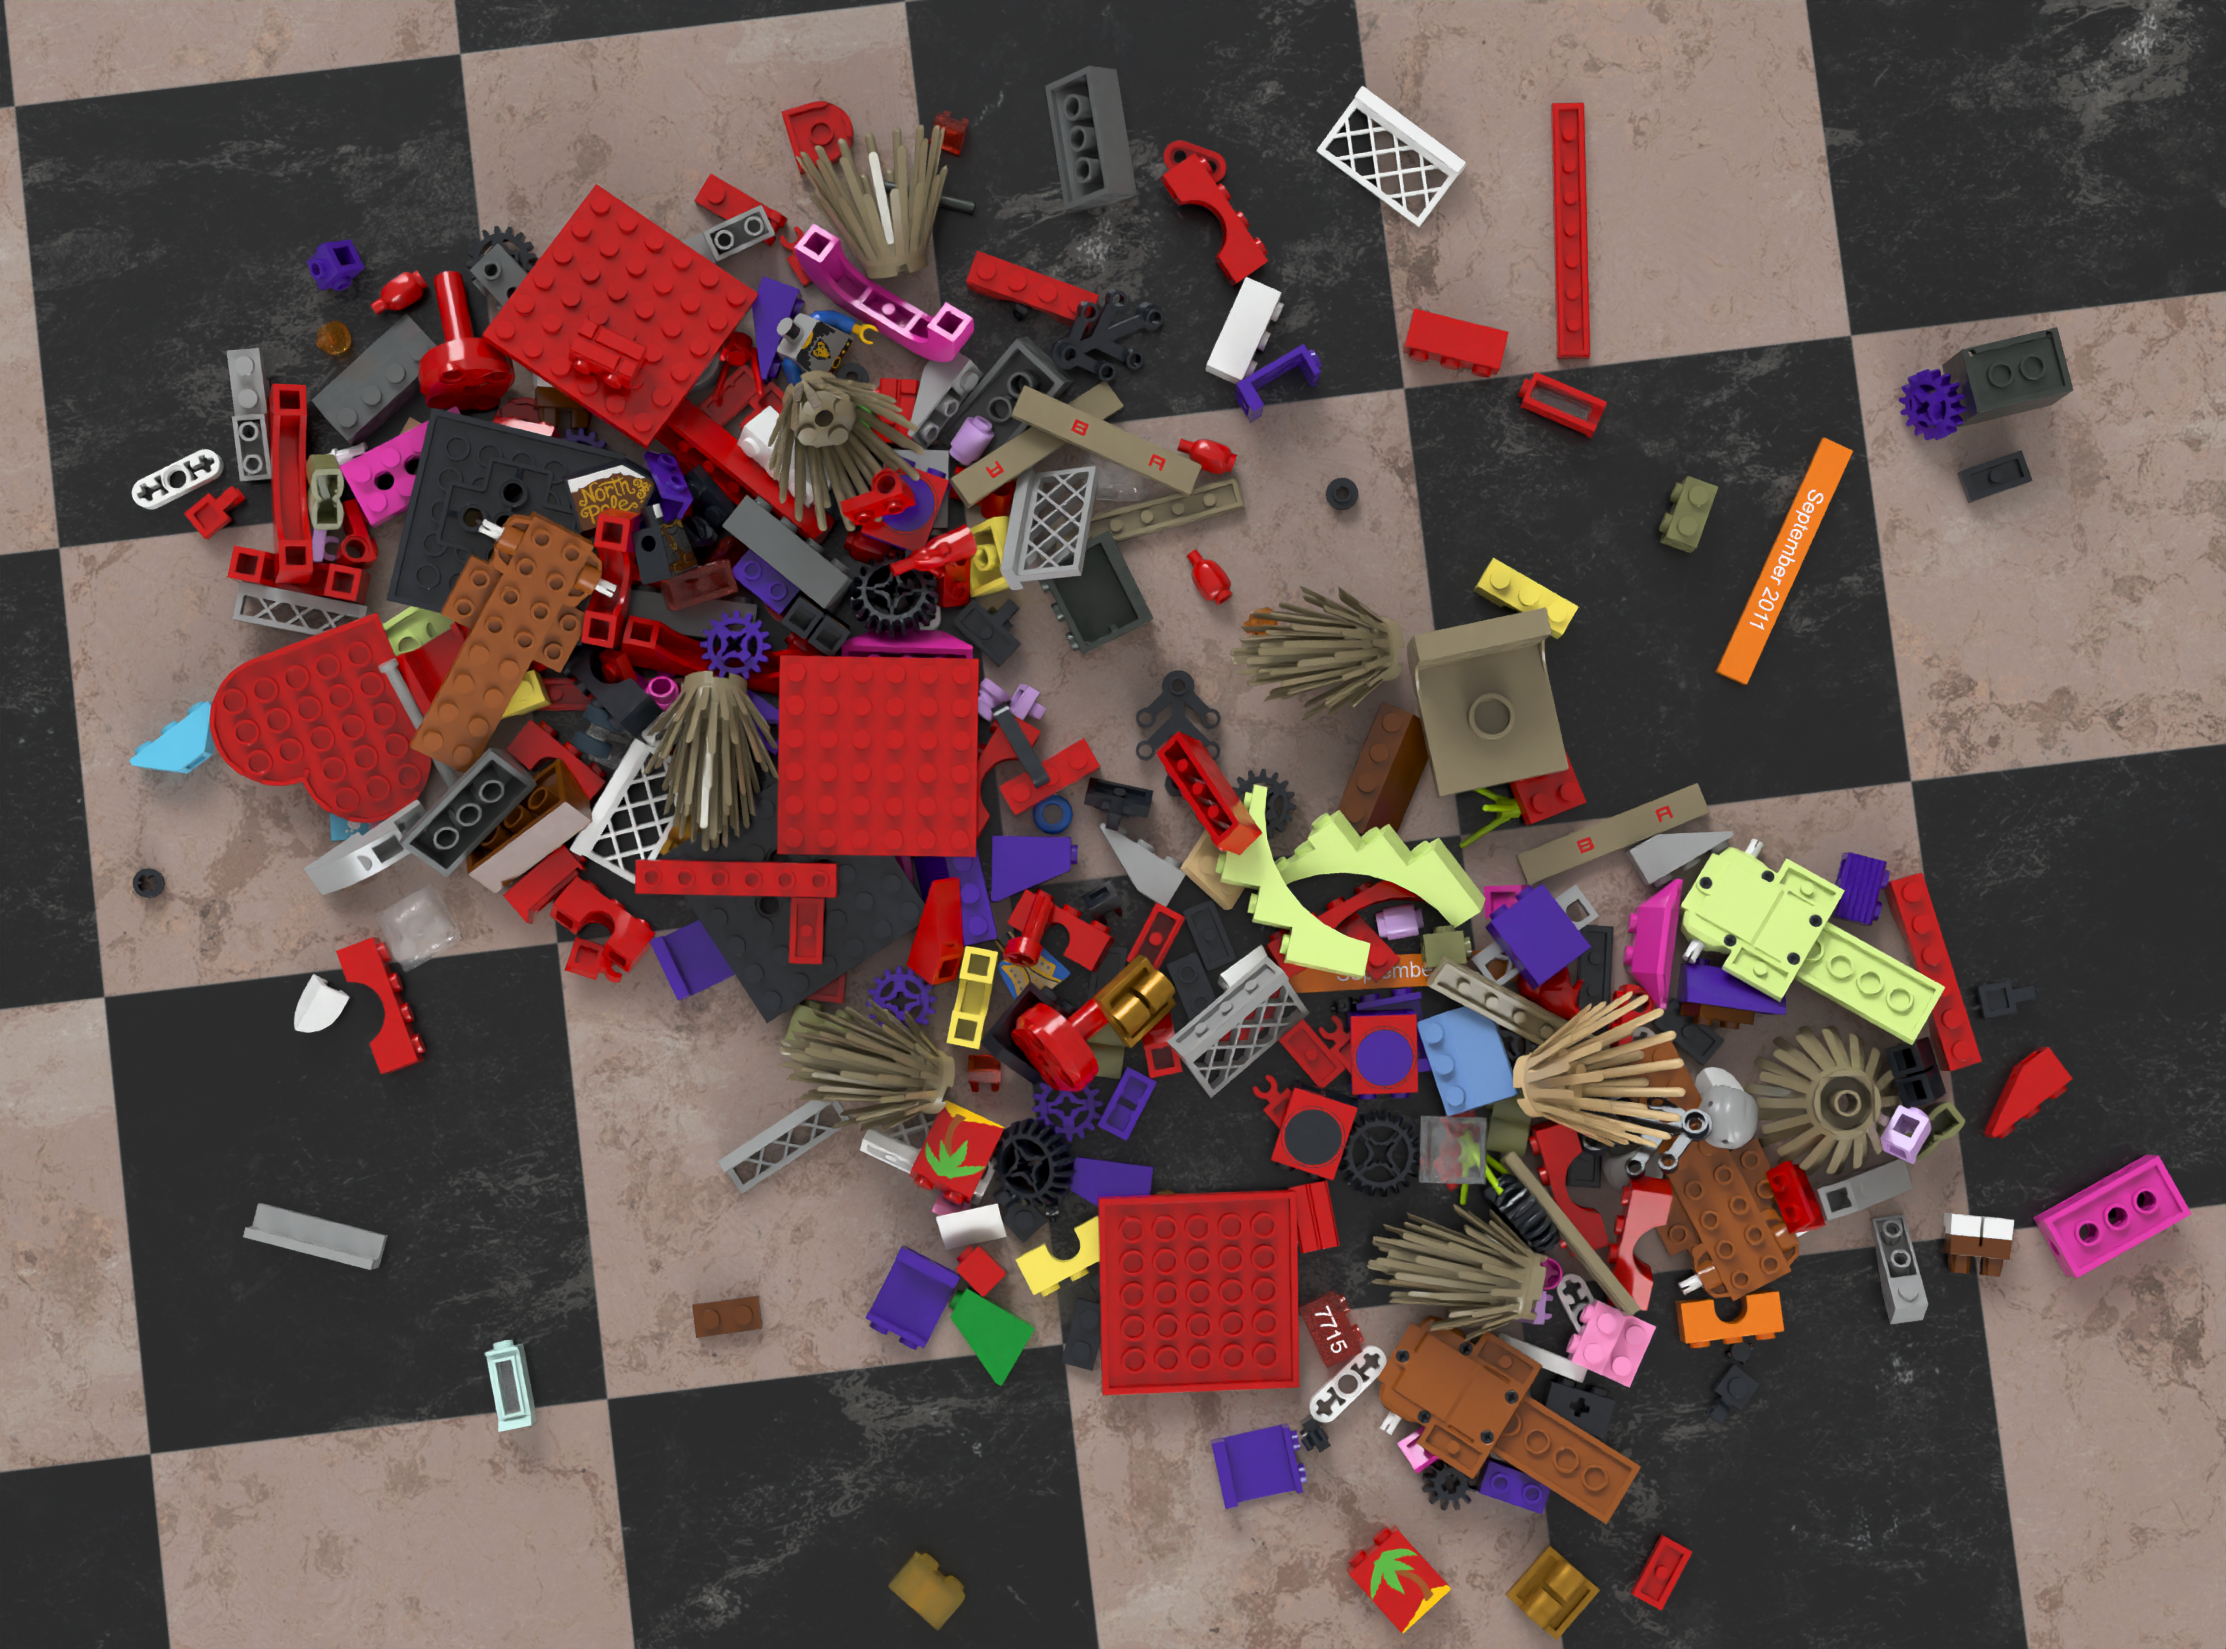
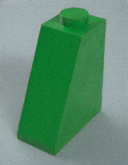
(991, 1331)

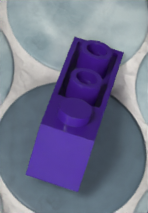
(773, 305)

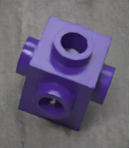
(335, 265)

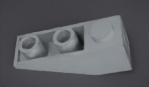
(940, 394)
(1667, 852)
(1149, 874)
(1862, 1189)
(1898, 1270)

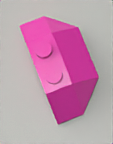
(916, 645)
(1653, 941)

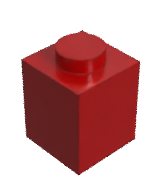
(979, 1269)

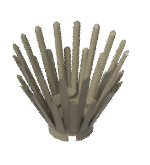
(888, 239)
(824, 418)
(1814, 1100)

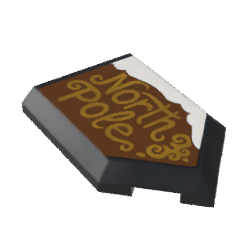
(610, 485)

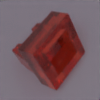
(954, 132)
(984, 1070)

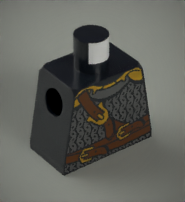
(662, 547)

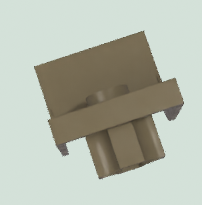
(1487, 702)

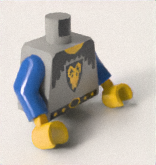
(816, 342)

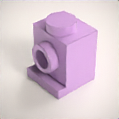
(1906, 1121)

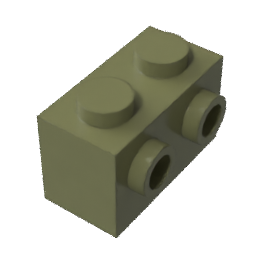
(1688, 514)
(1444, 942)

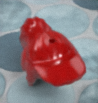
(1555, 994)

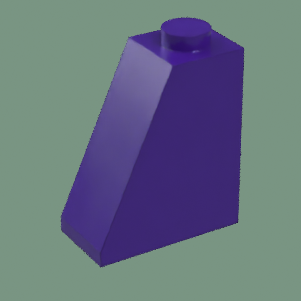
(1028, 862)
(1109, 1178)

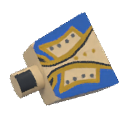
(1046, 972)

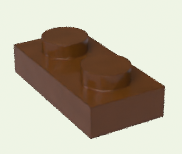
(1728, 1017)
(727, 1316)

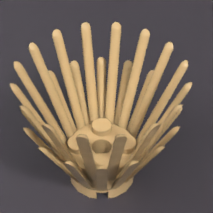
(1562, 1079)

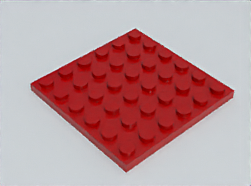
(633, 281)
(877, 756)
(1198, 1292)

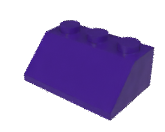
(976, 908)
(1716, 987)

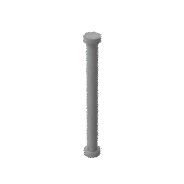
(413, 711)

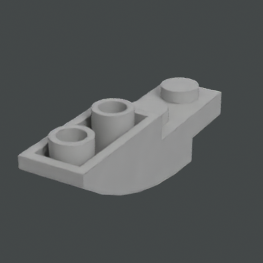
(732, 235)
(251, 412)
(366, 854)

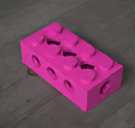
(383, 460)
(2132, 1224)

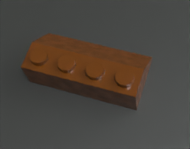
(1385, 771)
(532, 829)

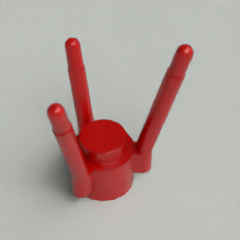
(737, 352)

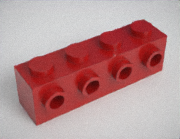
(1208, 793)

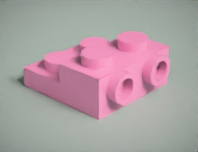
(1610, 1342)

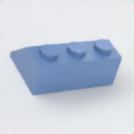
(1467, 1060)

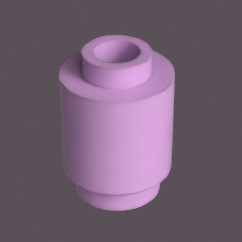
(971, 440)
(1399, 922)

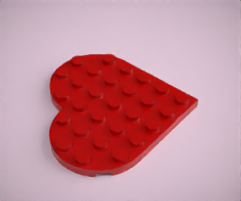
(324, 720)

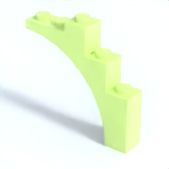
(1381, 853)
(1309, 941)

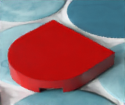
(817, 125)

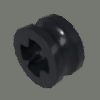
(148, 873)

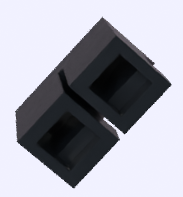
(820, 626)
(1923, 1075)

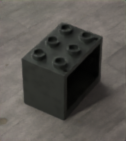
(2010, 376)
(1101, 600)

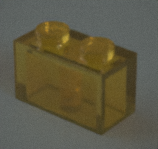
(928, 1589)

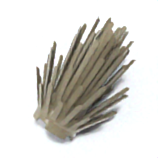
(1333, 651)
(705, 753)
(864, 1070)
(1479, 1279)

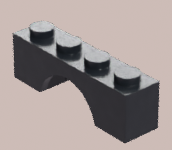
(625, 701)

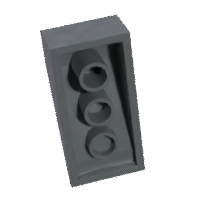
(1000, 388)

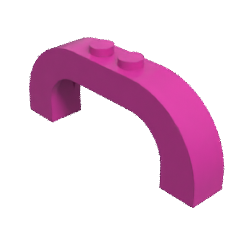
(928, 336)

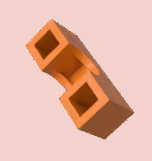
(1758, 1316)

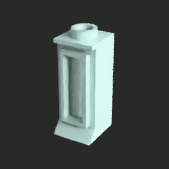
(511, 1385)

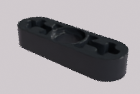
(1020, 745)

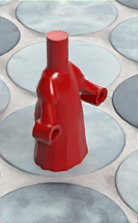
(939, 552)

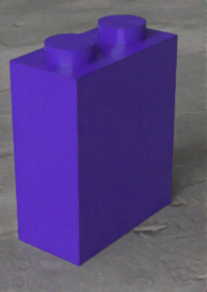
(1536, 935)

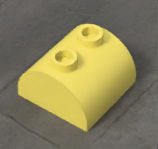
(986, 564)

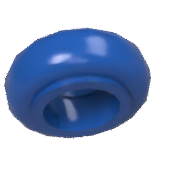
(1065, 821)

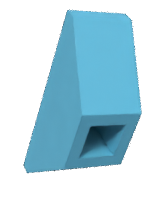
(180, 745)

